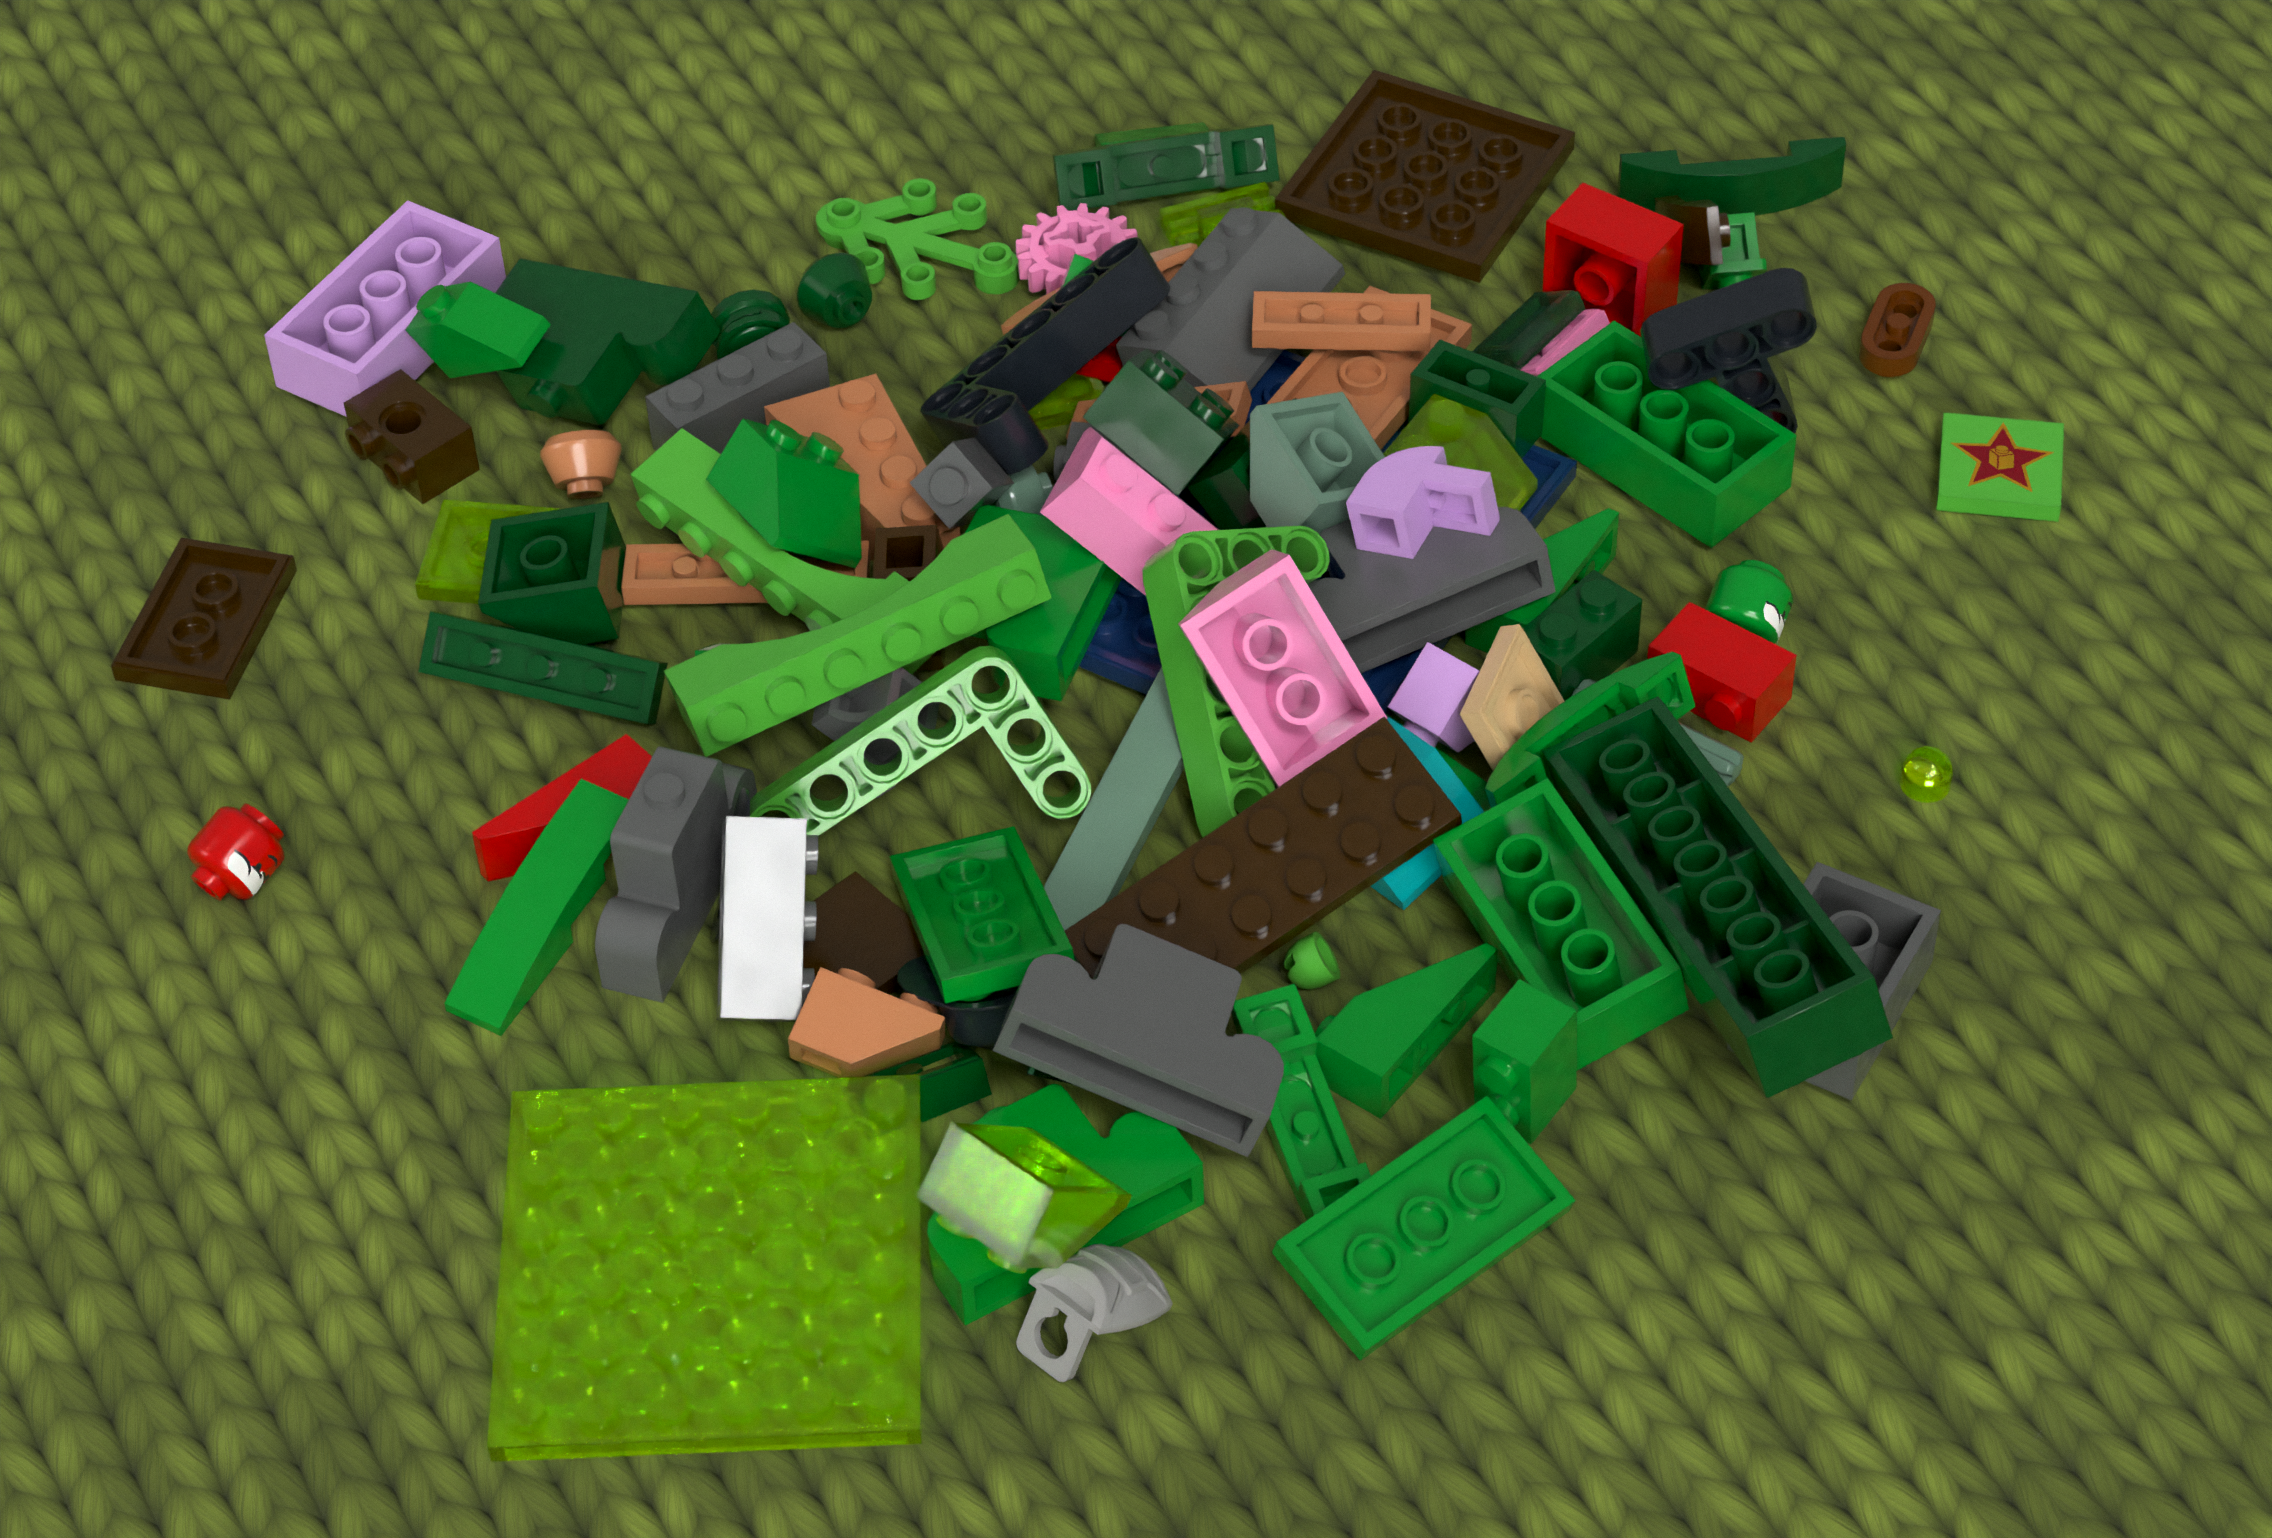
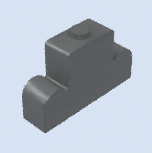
(1455, 581)
(665, 869)
(1148, 1037)

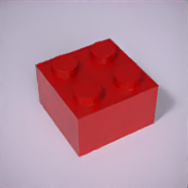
(1613, 255)

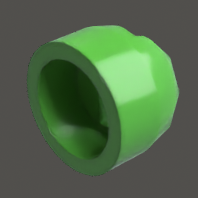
(1311, 963)

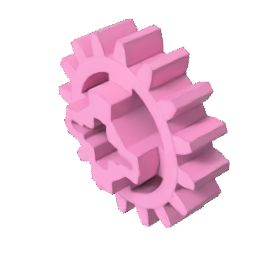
(1048, 247)

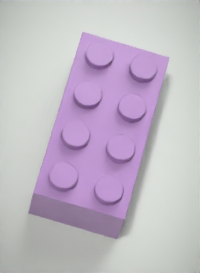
(356, 318)

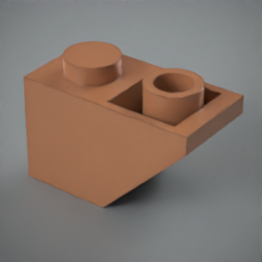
(861, 1030)

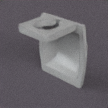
(1100, 1293)

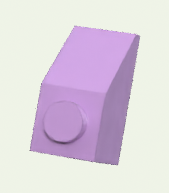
(1434, 697)

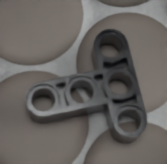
(1735, 339)

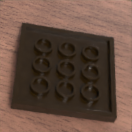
(1425, 175)

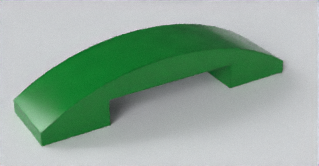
(1599, 702)
(1304, 1115)

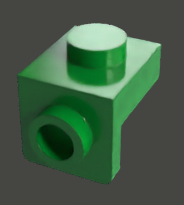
(1740, 259)

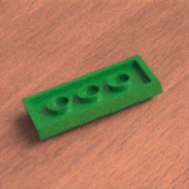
(978, 912)
(1423, 1227)

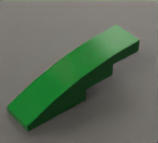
(537, 909)

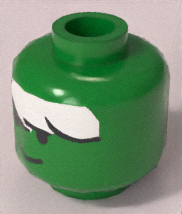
(1752, 598)

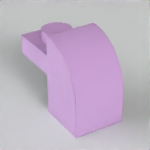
(1412, 493)

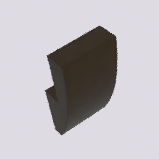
(1703, 230)

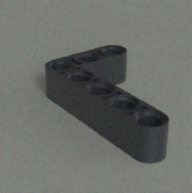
(1041, 352)

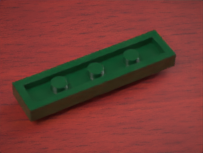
(543, 667)

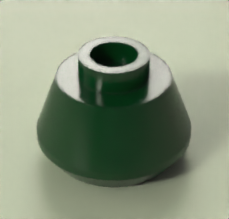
(835, 290)

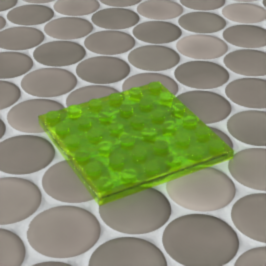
(710, 1269)

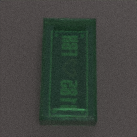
(1531, 327)

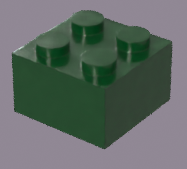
(1162, 419)

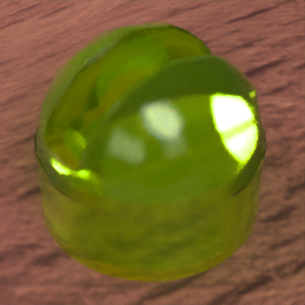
(1926, 774)

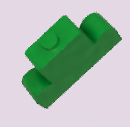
(1055, 634)
(1139, 1156)

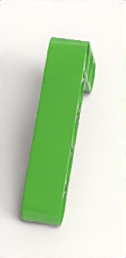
(1200, 718)
(921, 745)

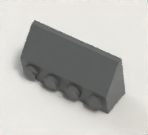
(1210, 299)

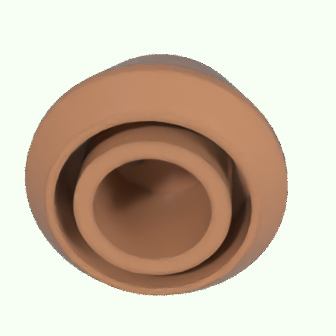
(582, 461)

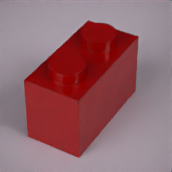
(1732, 673)

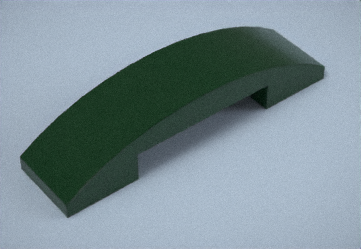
(1166, 166)
(1737, 186)

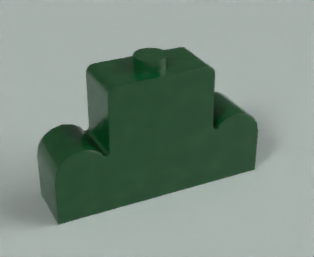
(601, 338)

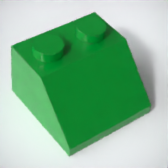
(792, 490)

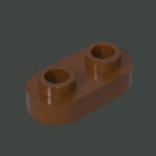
(1897, 329)

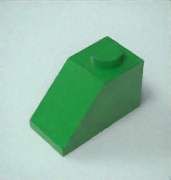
(474, 329)

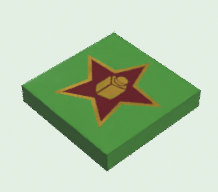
(2000, 467)

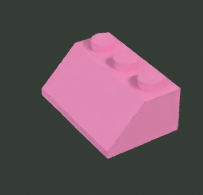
(1117, 508)
(1280, 665)

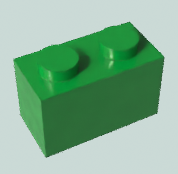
(1526, 1058)

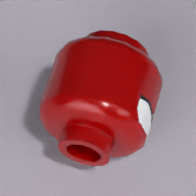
(236, 852)

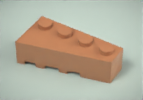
(874, 445)

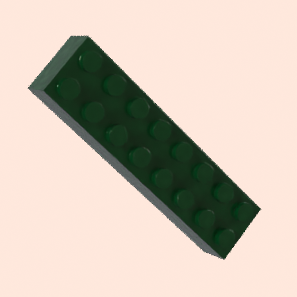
(1720, 898)

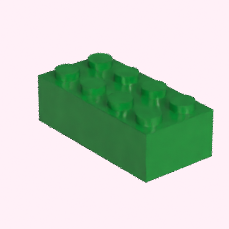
(1678, 451)
(1561, 918)

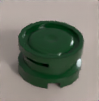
(747, 318)

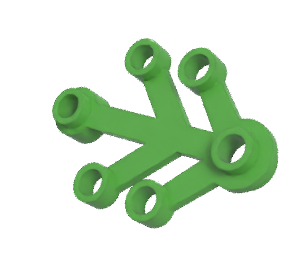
(849, 223)

